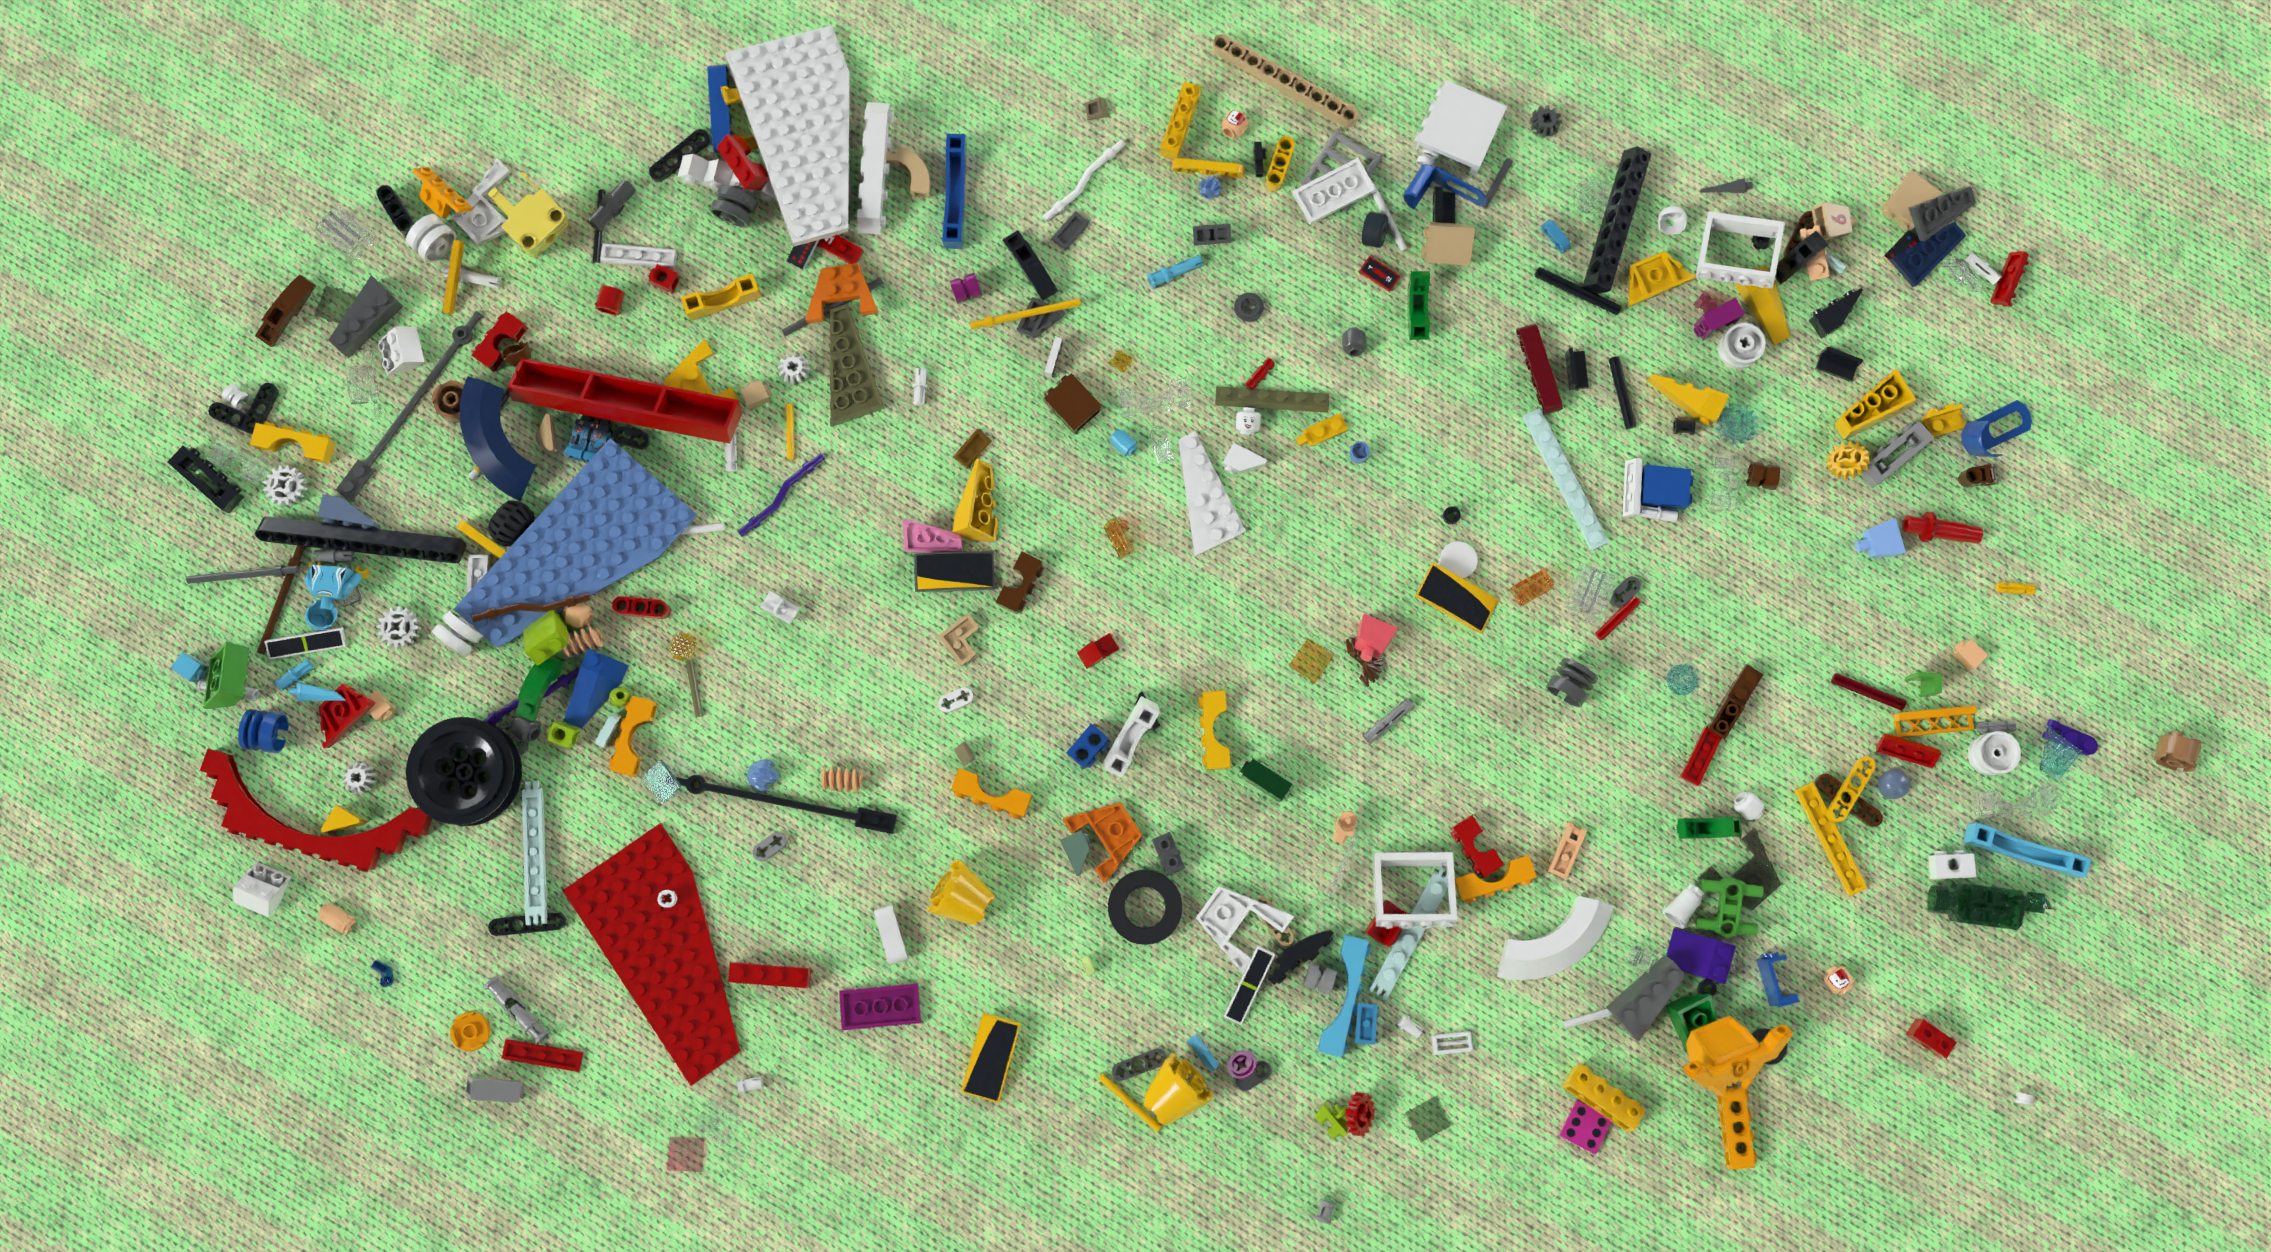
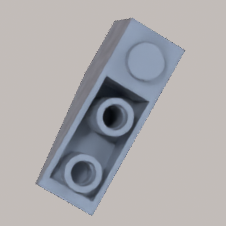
(337, 509)

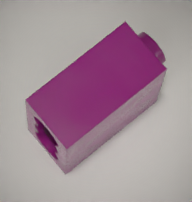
(1724, 314)

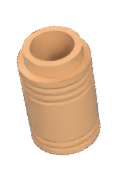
(337, 918)

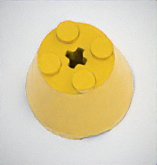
(960, 895)
(1171, 1095)

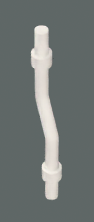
(1060, 206)

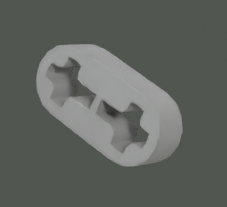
(767, 843)

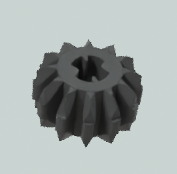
(1545, 128)

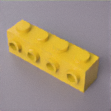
(1604, 1098)

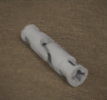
(525, 1019)

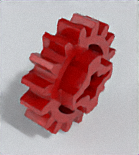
(1360, 1113)

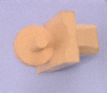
(1344, 826)

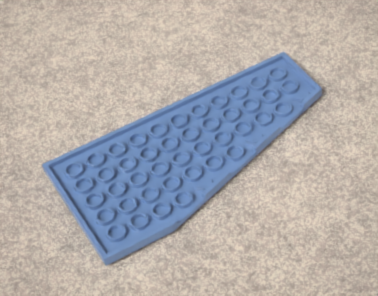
(585, 540)

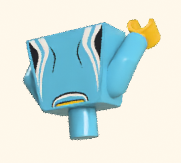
(332, 582)

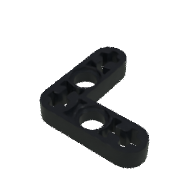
(247, 418)

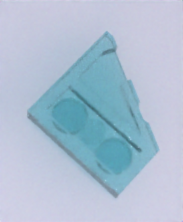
(2057, 756)

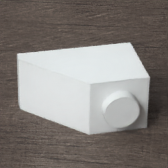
(1242, 460)

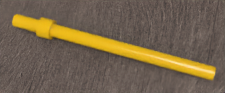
(990, 321)

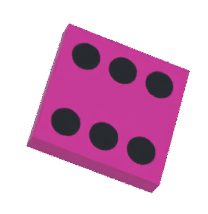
(1585, 1127)

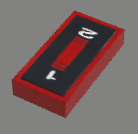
(1379, 274)

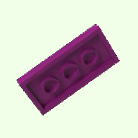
(880, 1006)

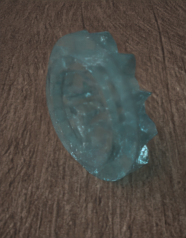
(1681, 688)

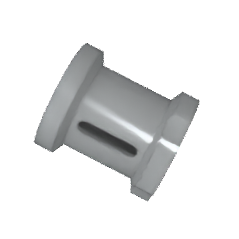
(1325, 1211)

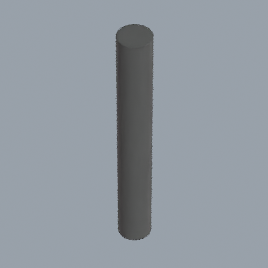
(1499, 178)

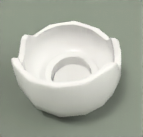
(1677, 215)

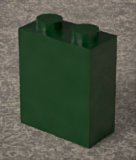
(1265, 780)

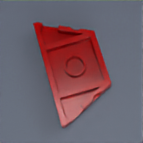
(341, 715)

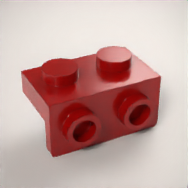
(1382, 935)

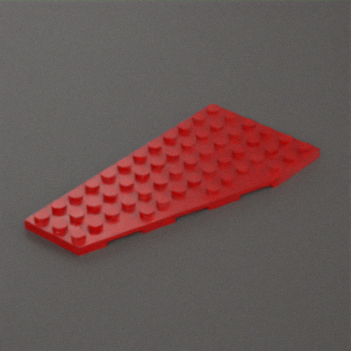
(659, 950)

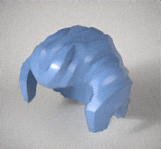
(762, 774)

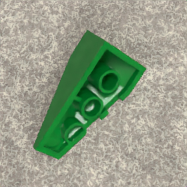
(1691, 1013)

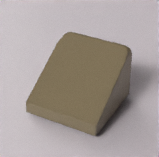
(1096, 109)
(964, 753)

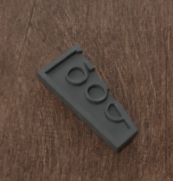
(1938, 212)

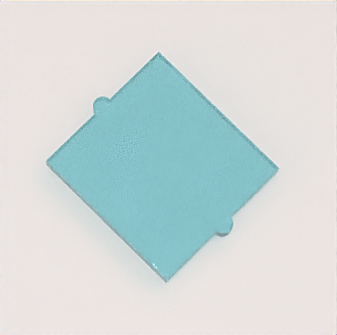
(661, 781)

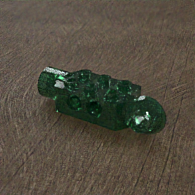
(1985, 904)

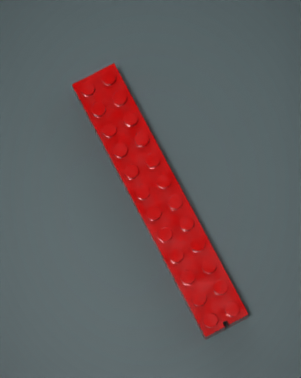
(625, 400)

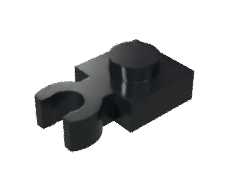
(1259, 155)

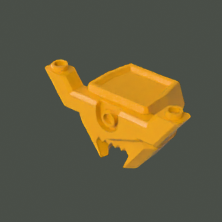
(1729, 1053)

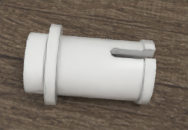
(1409, 1026)
(749, 1084)

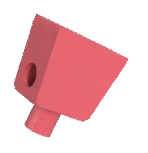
(1373, 637)

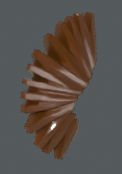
(1369, 667)

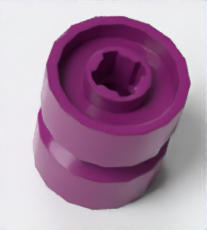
(964, 288)

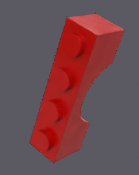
(769, 975)

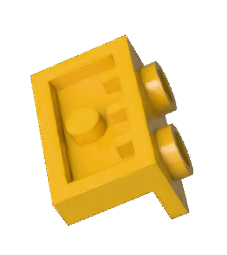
(1945, 420)

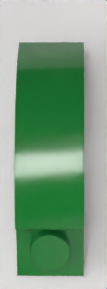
(1418, 305)
(536, 685)
(1709, 827)

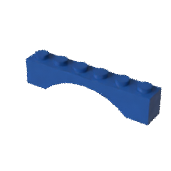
(955, 191)

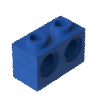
(1083, 743)

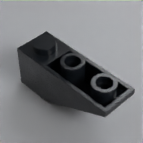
(1830, 319)

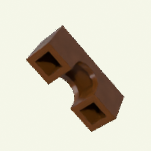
(1014, 599)

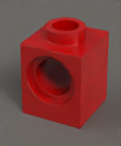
(669, 284)

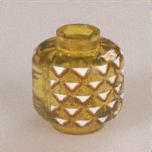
(682, 646)

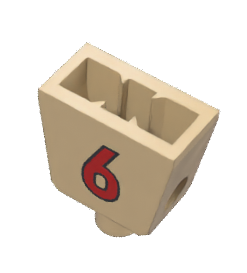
(1833, 220)

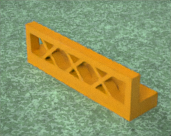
(1935, 713)

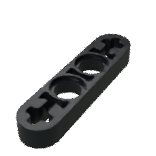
(677, 153)
(526, 928)

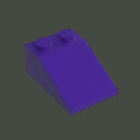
(1701, 955)

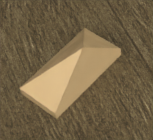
(547, 435)

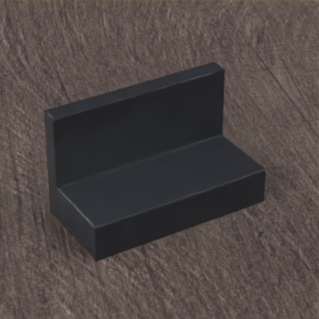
(1443, 206)
(1838, 363)
(1576, 369)

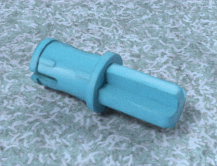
(294, 675)
(1203, 1052)

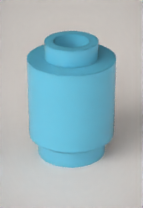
(1123, 442)

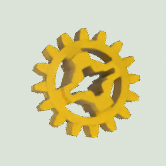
(1848, 460)

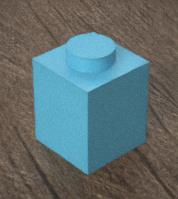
(189, 667)

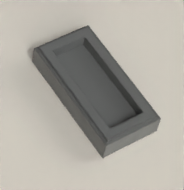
(1070, 231)

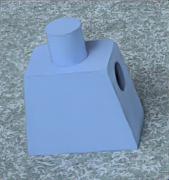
(1882, 540)

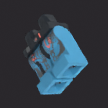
(588, 438)

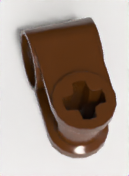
(1980, 475)

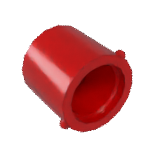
(609, 300)

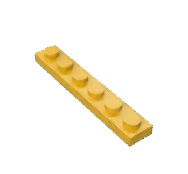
(1830, 839)

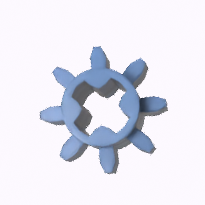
(1210, 188)

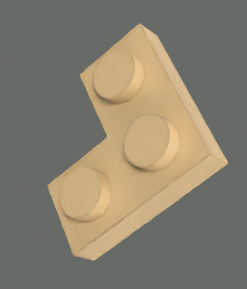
(955, 639)

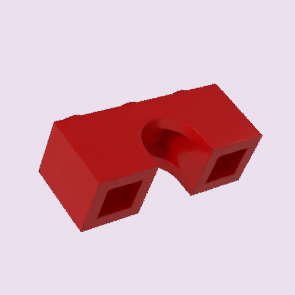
(735, 152)
(506, 327)
(1465, 833)

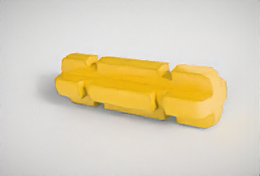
(2015, 588)

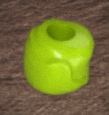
(619, 691)

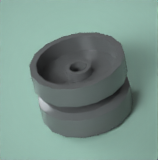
(733, 206)

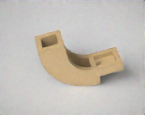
(916, 167)

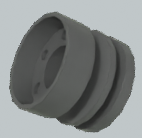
(1573, 681)

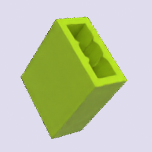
(545, 637)

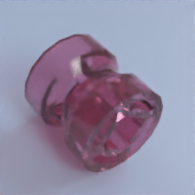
(1705, 302)

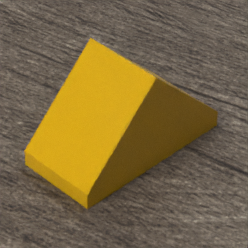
(341, 819)

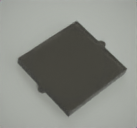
(334, 304)
(1427, 1119)

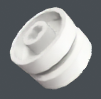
(430, 238)
(1741, 346)
(457, 633)
(1994, 753)

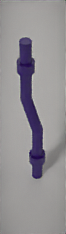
(807, 467)
(562, 681)

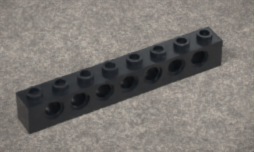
(1617, 220)

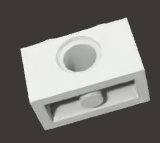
(1963, 867)

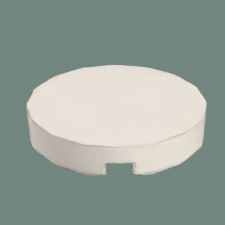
(1459, 558)

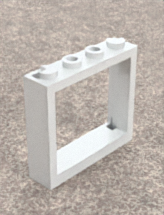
(1740, 225)
(1414, 859)

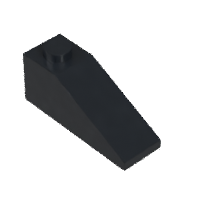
(1800, 256)

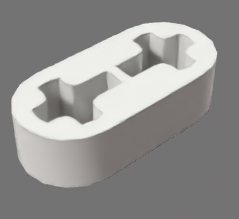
(957, 704)

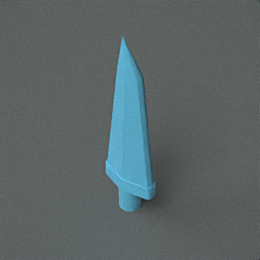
(311, 693)

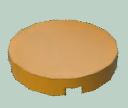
(470, 1025)

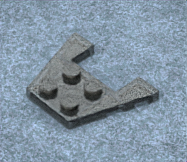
(1755, 871)

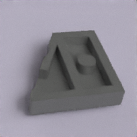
(1035, 325)

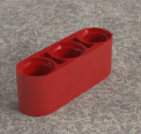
(633, 604)

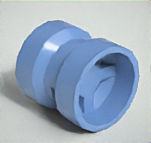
(1359, 452)

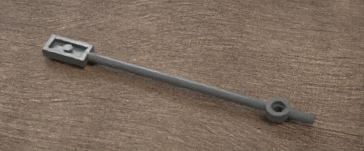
(362, 471)

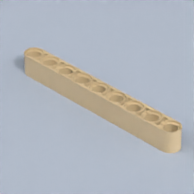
(1280, 73)

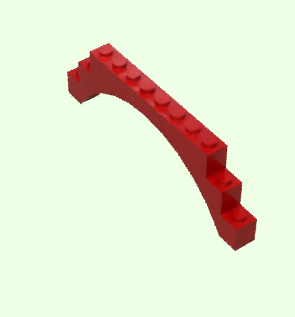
(249, 817)

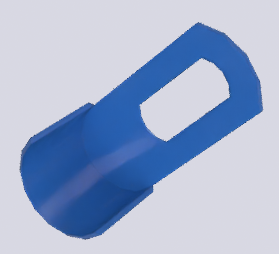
(1429, 174)
(1976, 434)

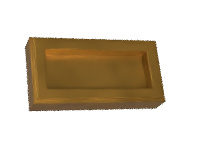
(972, 448)

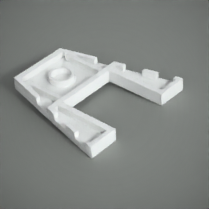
(483, 221)
(1225, 913)

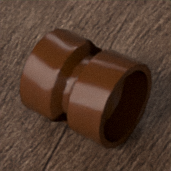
(1764, 476)

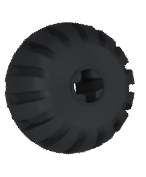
(509, 522)

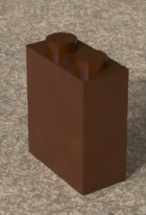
(1072, 403)

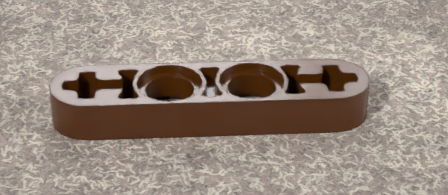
(1864, 805)

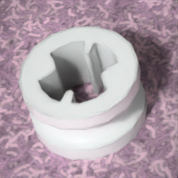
(667, 904)
(2024, 1098)

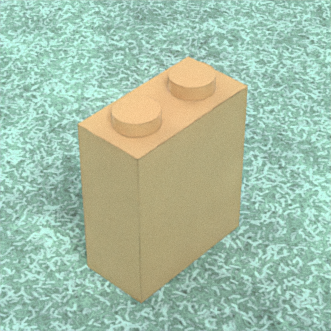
(1908, 193)
(1448, 243)

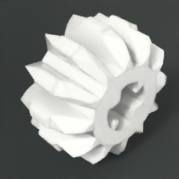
(786, 370)
(366, 778)

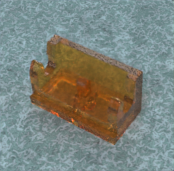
(1532, 587)

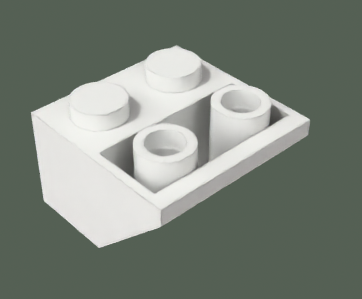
(401, 350)
(261, 889)

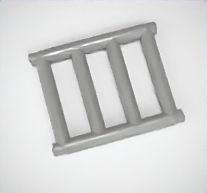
(1327, 150)

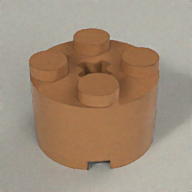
(443, 400)
(2177, 752)

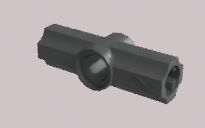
(611, 205)

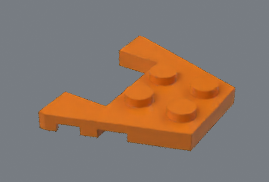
(839, 285)
(1113, 829)

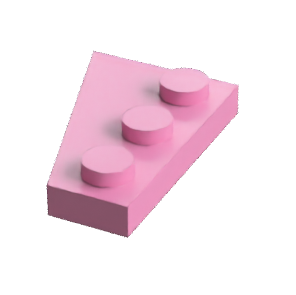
(929, 539)

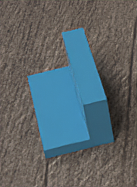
(1366, 1023)

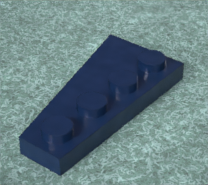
(1924, 256)

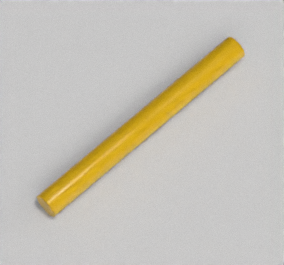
(1129, 1102)

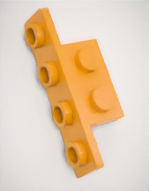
(438, 194)

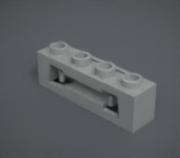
(1917, 434)

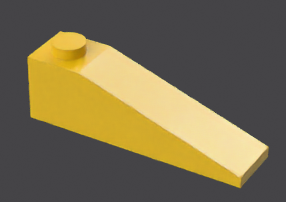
(1767, 308)
(974, 513)

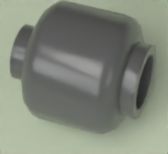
(1354, 342)
(525, 729)

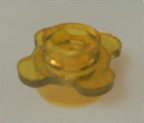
(1120, 356)

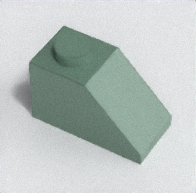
(1077, 850)

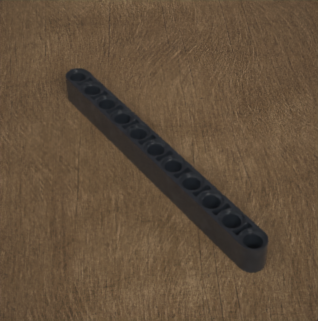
(360, 539)

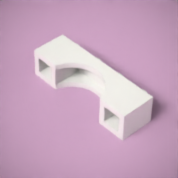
(1137, 724)

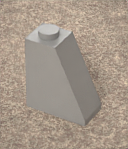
(493, 1089)

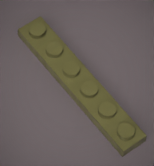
(1272, 399)

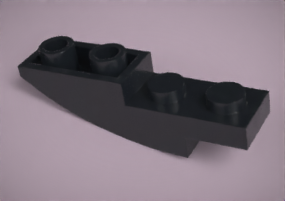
(1030, 265)
(1305, 948)

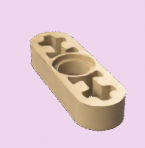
(1277, 936)

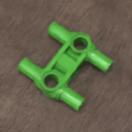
(1729, 907)

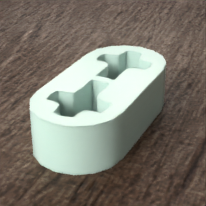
(608, 730)

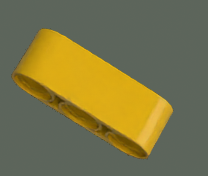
(1283, 156)

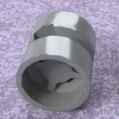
(1319, 978)

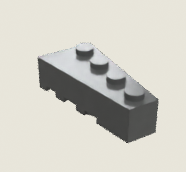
(365, 317)
(1646, 997)

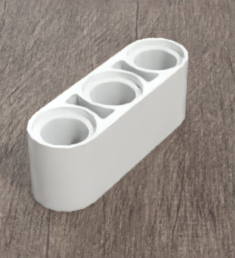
(890, 934)

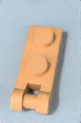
(1818, 266)
(1567, 851)

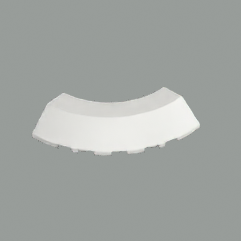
(1560, 947)

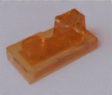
(1116, 533)

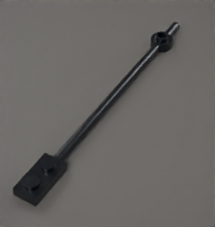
(864, 818)

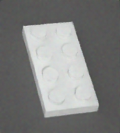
(1333, 191)

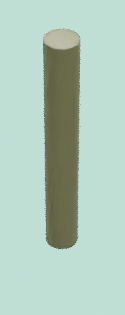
(694, 688)

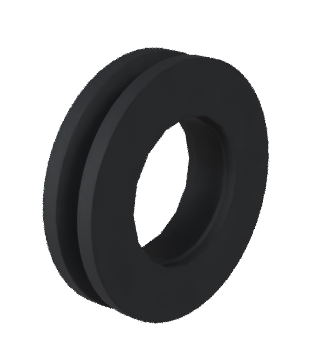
(1171, 898)

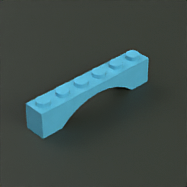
(2045, 857)
(1334, 1036)

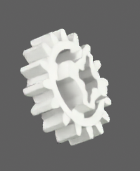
(293, 484)
(390, 632)

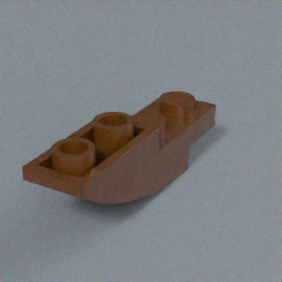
(283, 309)
(1734, 701)

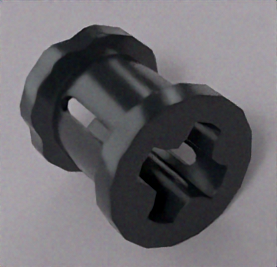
(1684, 426)

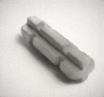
(2002, 726)

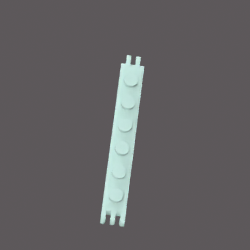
(534, 853)
(1410, 937)

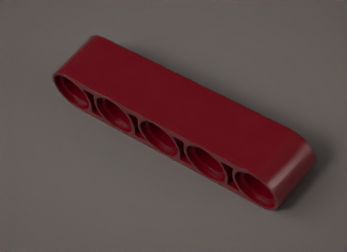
(1540, 368)

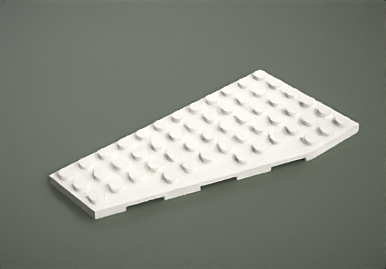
(800, 119)

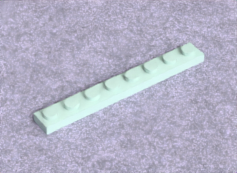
(1565, 479)

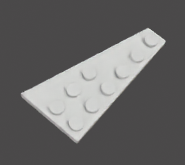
(1209, 507)

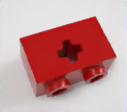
(1931, 1038)

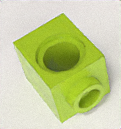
(571, 734)

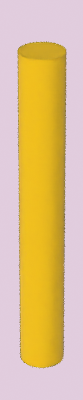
(790, 431)

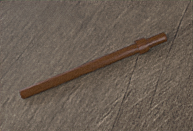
(294, 561)

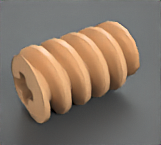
(583, 642)
(841, 780)

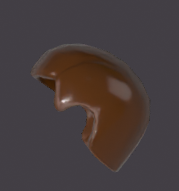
(514, 353)

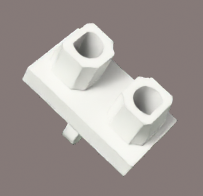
(780, 607)

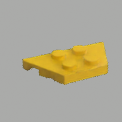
(1655, 277)

